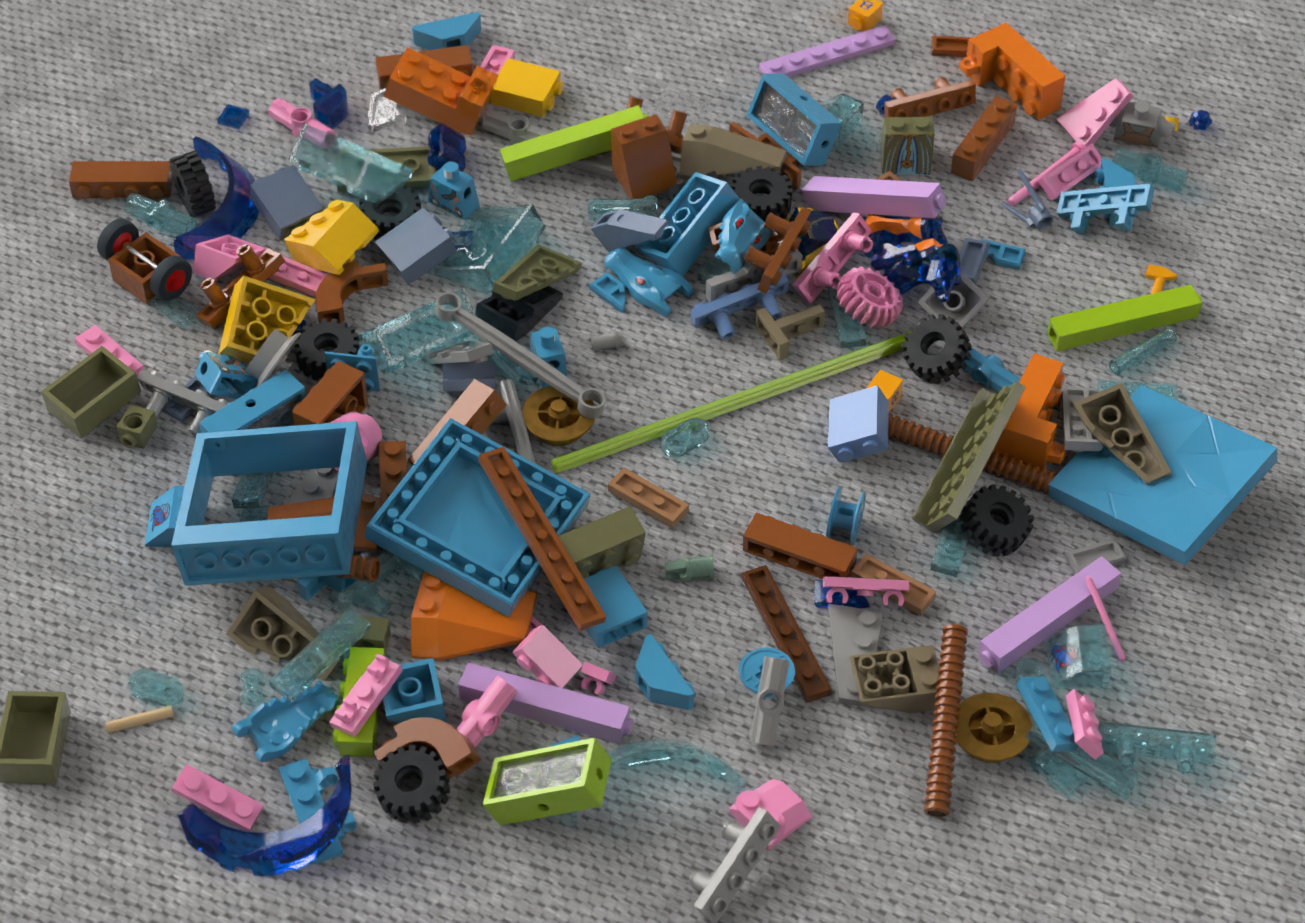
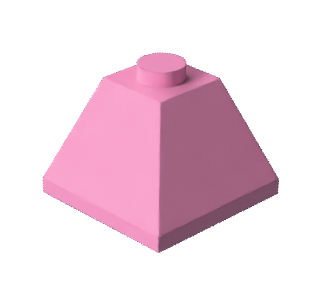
(219, 256)

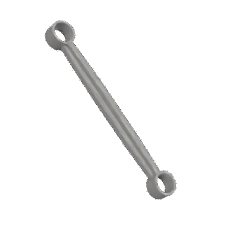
(520, 355)

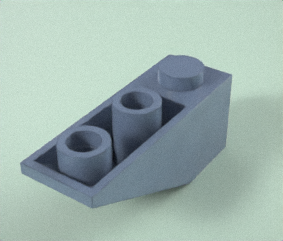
(625, 228)

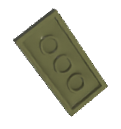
(413, 158)

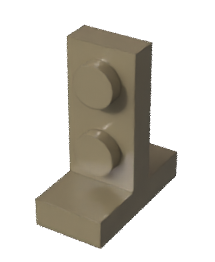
(780, 331)

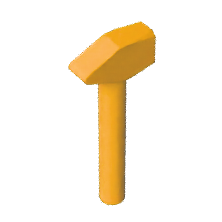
(1160, 275)

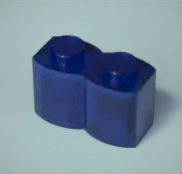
(446, 146)

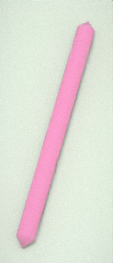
(1105, 619)

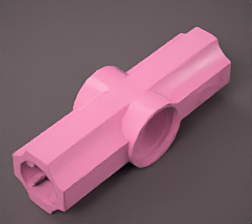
(295, 117)
(483, 715)

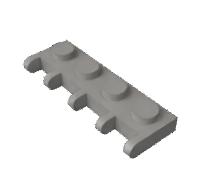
(1076, 435)

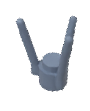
(1038, 213)

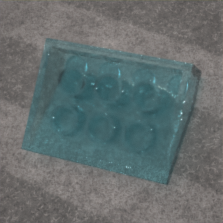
(497, 243)

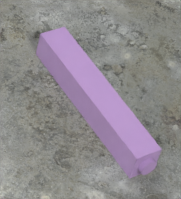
(874, 196)
(1047, 615)
(552, 704)

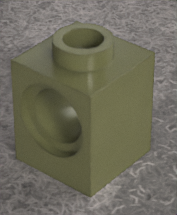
(136, 426)
(378, 634)

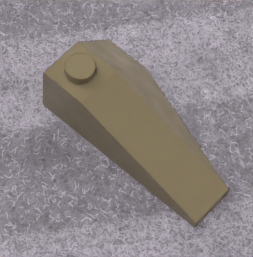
(1118, 425)
(274, 627)

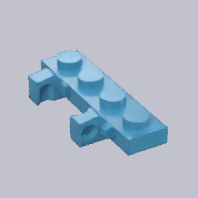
(1121, 201)
(305, 792)

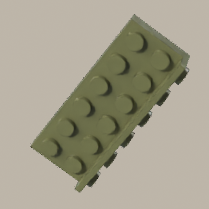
(966, 457)

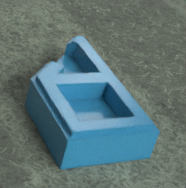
(1006, 255)
(610, 290)

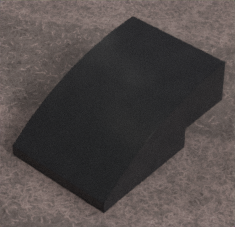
(519, 316)

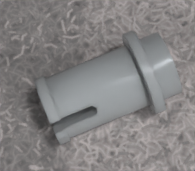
(607, 341)

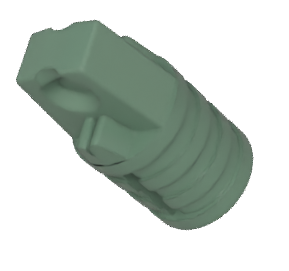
(690, 569)

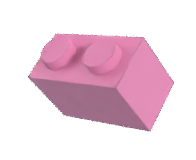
(546, 658)

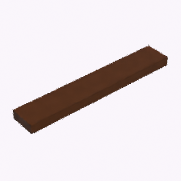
(786, 633)

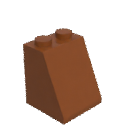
(642, 157)

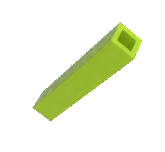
(565, 144)
(1124, 317)

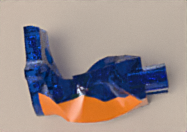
(902, 230)
(907, 269)

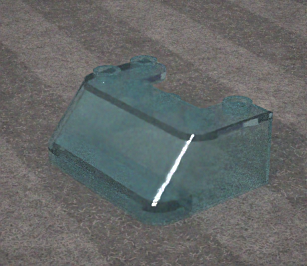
(348, 164)
(413, 334)

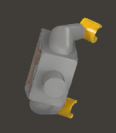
(1143, 124)

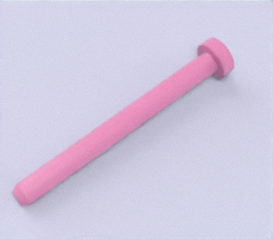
(1023, 192)

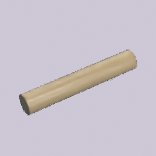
(139, 719)

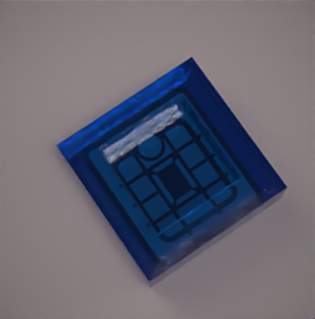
(233, 116)

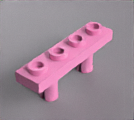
(824, 267)

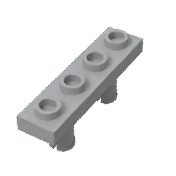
(178, 392)
(737, 865)

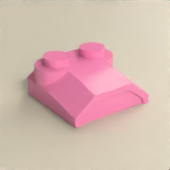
(779, 801)

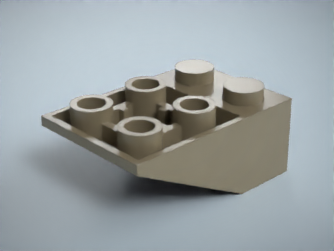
(897, 679)

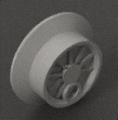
(272, 356)

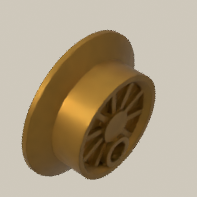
(555, 417)
(992, 727)

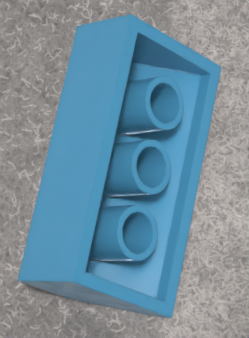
(693, 210)

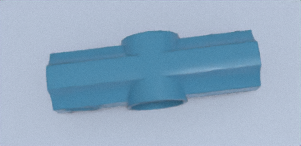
(989, 371)

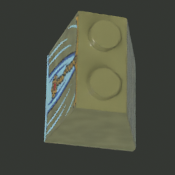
(907, 145)

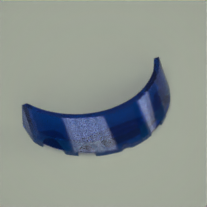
(235, 213)
(271, 851)

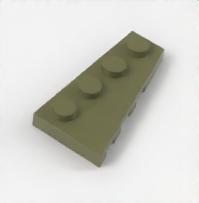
(535, 271)

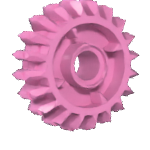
(869, 297)

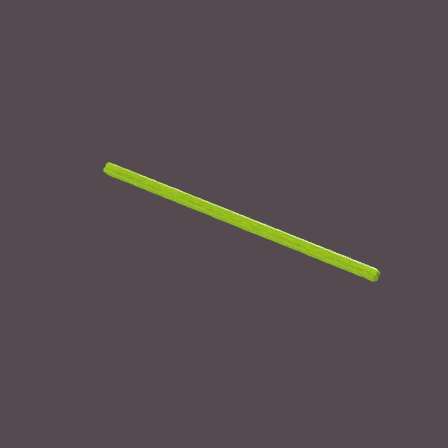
(729, 403)

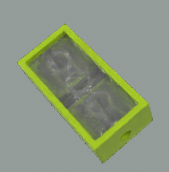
(547, 782)

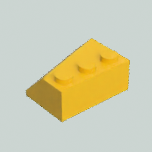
(331, 237)
(256, 312)

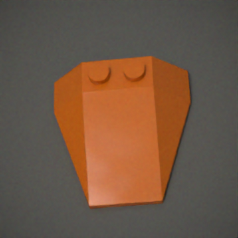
(455, 624)

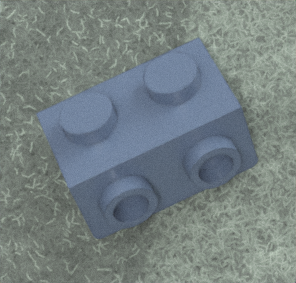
(461, 374)

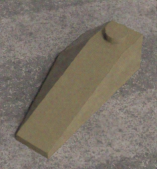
(725, 152)

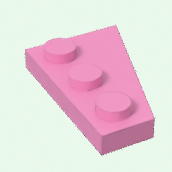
(1095, 113)

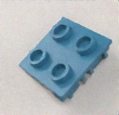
(362, 361)

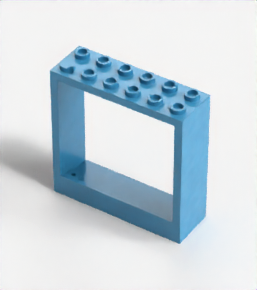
(270, 546)

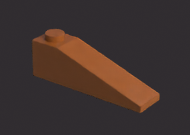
(324, 507)

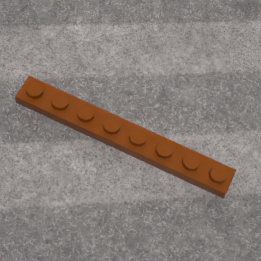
(542, 539)

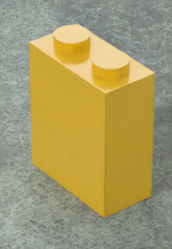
(527, 87)

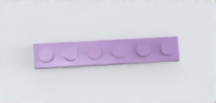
(829, 52)

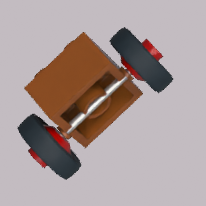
(143, 263)

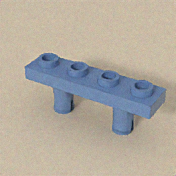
(728, 303)

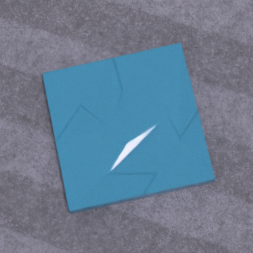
(1177, 514)
(457, 526)

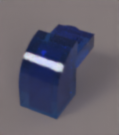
(329, 104)

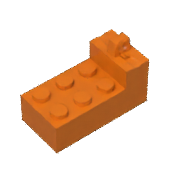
(1017, 67)
(441, 91)
(1029, 430)

